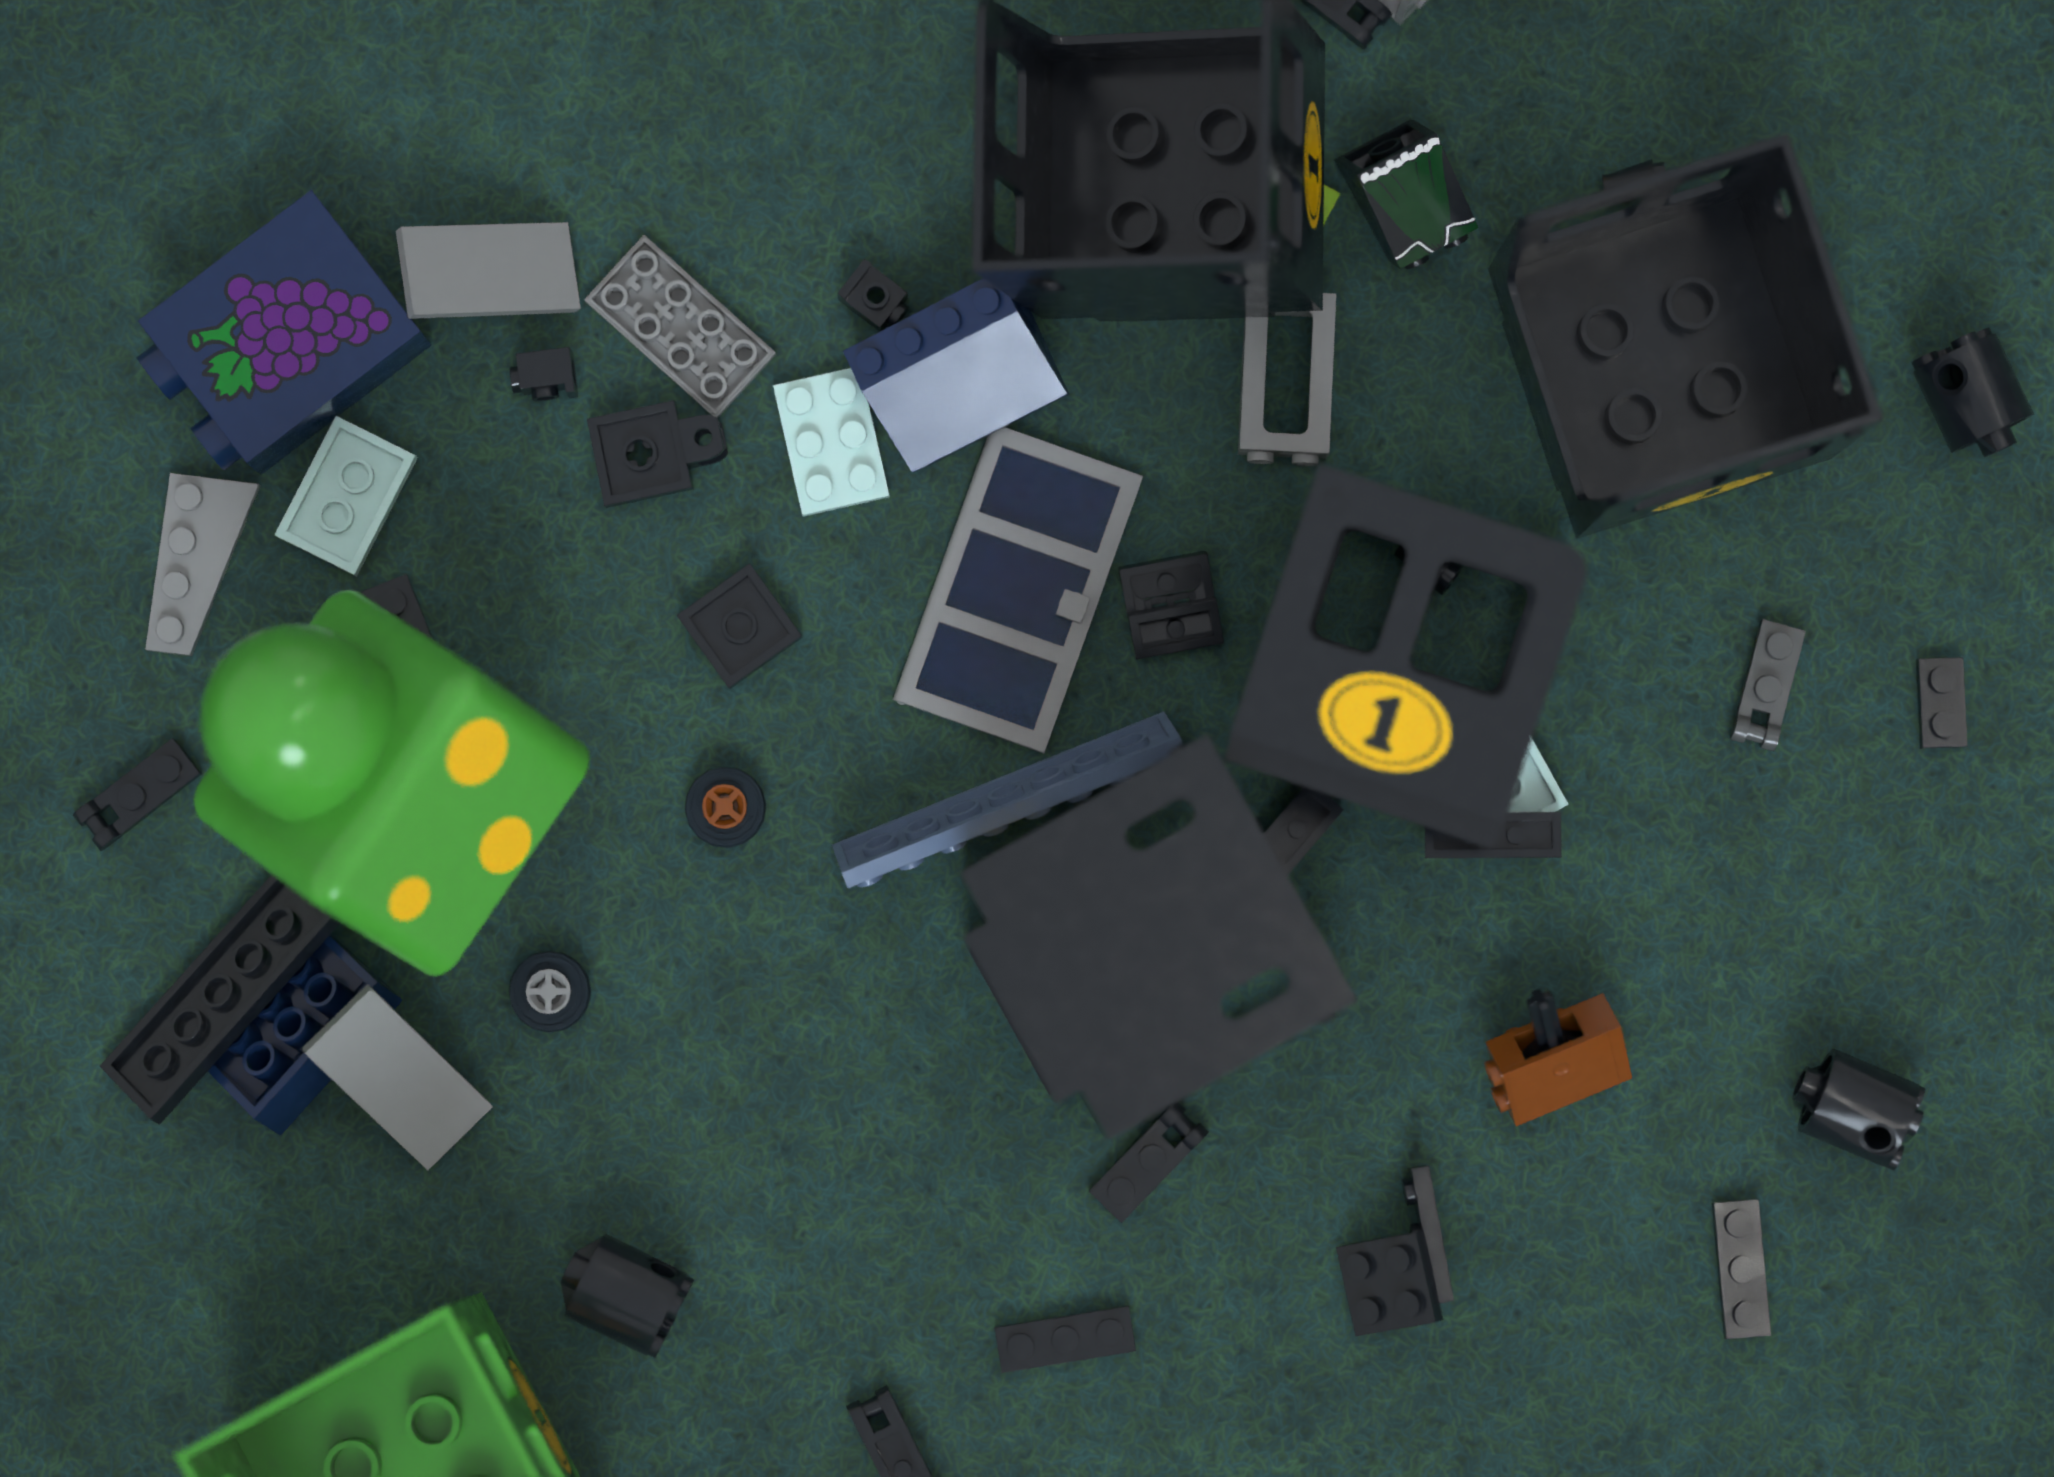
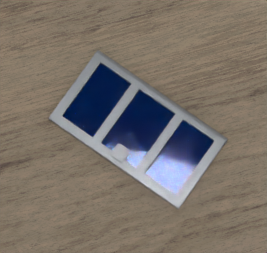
(1018, 588)

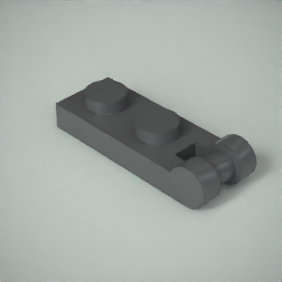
(1768, 683)

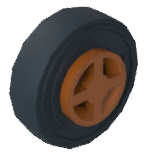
(714, 796)

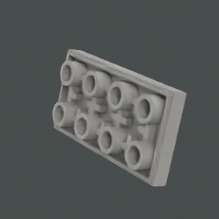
(487, 270)
(680, 327)
(397, 1077)

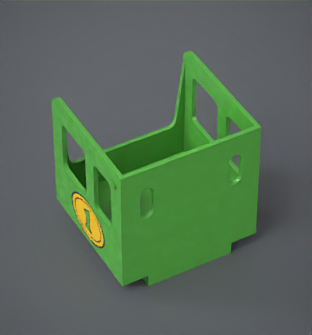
(414, 1405)

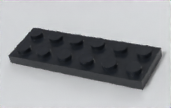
(217, 997)

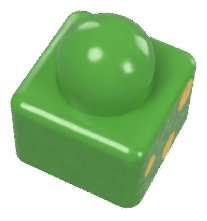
(380, 775)

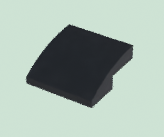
(1173, 625)

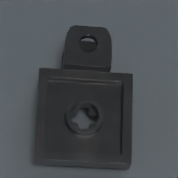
(673, 451)

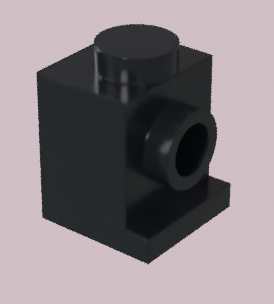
(856, 291)
(544, 374)

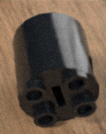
(1973, 393)
(1858, 1107)
(624, 1293)

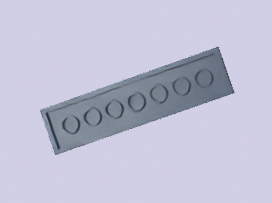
(1004, 800)

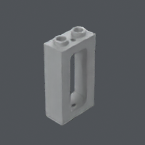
(1315, 442)

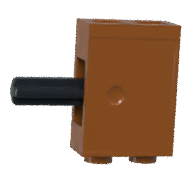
(1556, 1057)

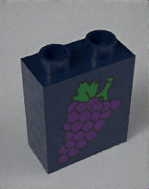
(279, 337)

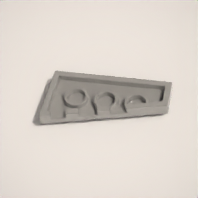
(195, 550)

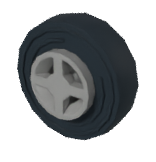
(533, 991)

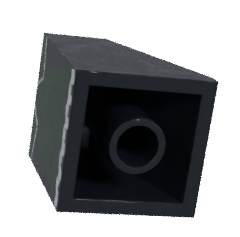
(1408, 193)

